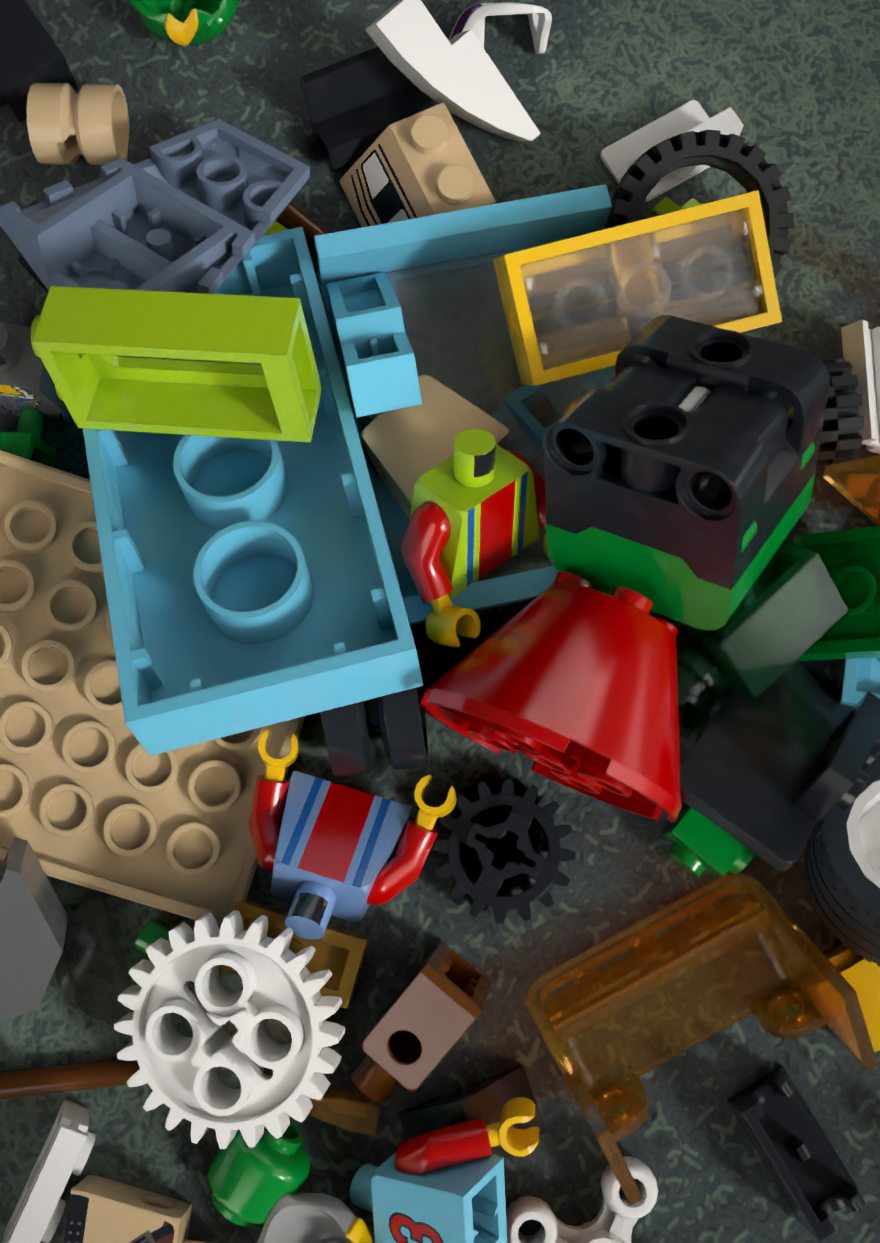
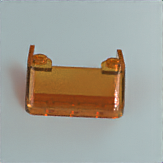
(675, 985)

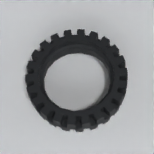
(718, 151)

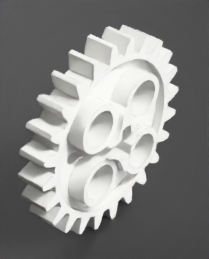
(185, 1068)

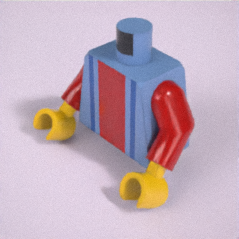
(335, 844)

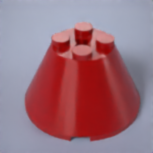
(581, 691)

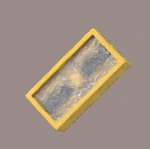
(591, 294)

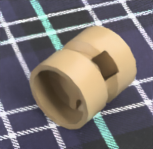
(77, 124)

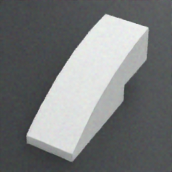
(451, 70)

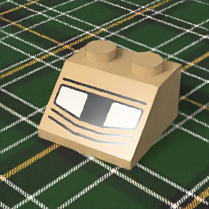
(415, 172)

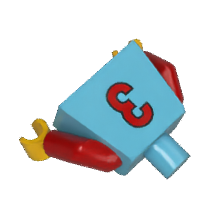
(446, 1181)

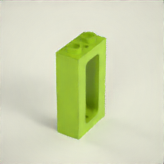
(265, 401)

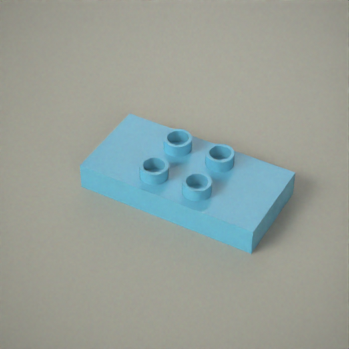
(248, 568)

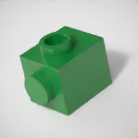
(704, 846)

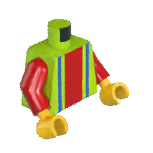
(467, 523)

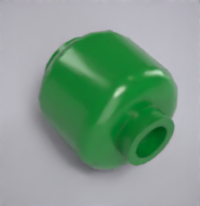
(253, 1179)

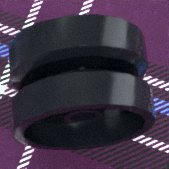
(353, 728)

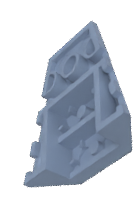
(163, 221)

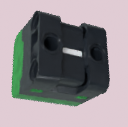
(685, 467)

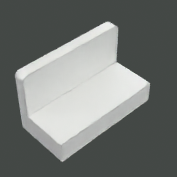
(686, 118)

